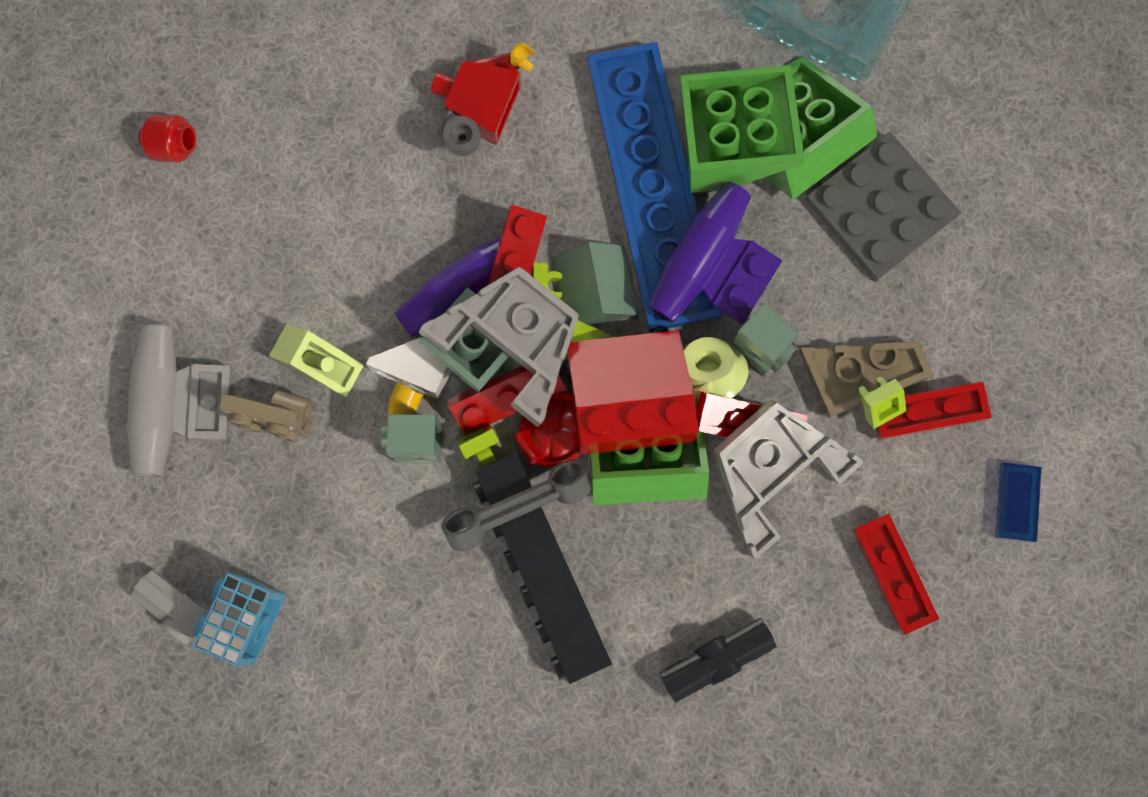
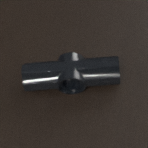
(717, 660)

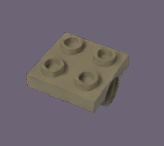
(285, 416)

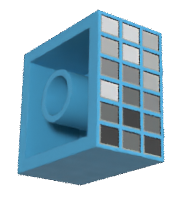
(238, 620)

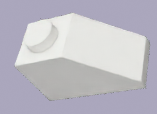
(412, 367)

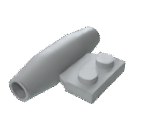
(170, 401)

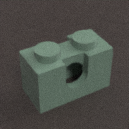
(766, 341)
(413, 438)

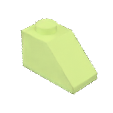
(316, 359)

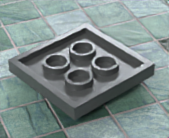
(882, 206)

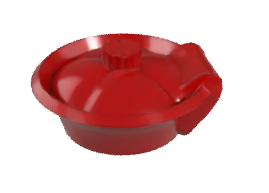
(555, 437)

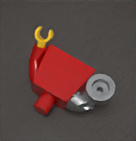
(480, 98)

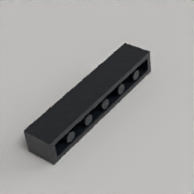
(545, 574)

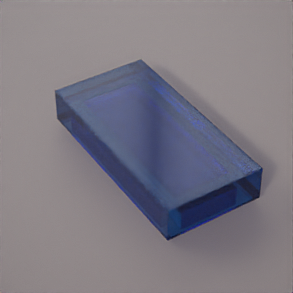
(1018, 502)

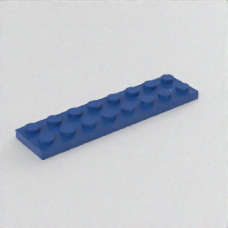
(646, 167)

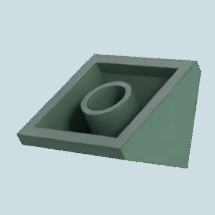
(597, 282)
(472, 356)

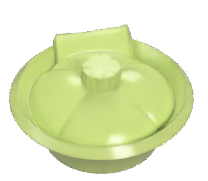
(715, 367)

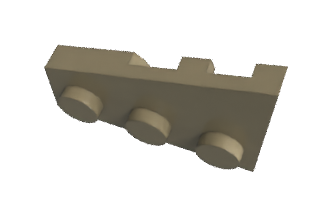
(843, 369)

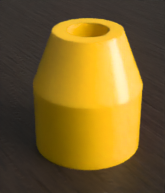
(403, 400)

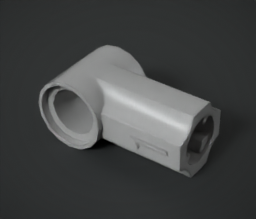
(174, 608)

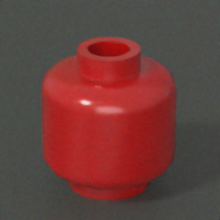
(167, 138)

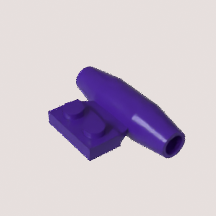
(711, 260)
(445, 287)

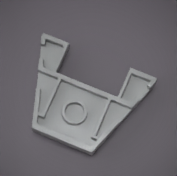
(524, 323)
(766, 457)

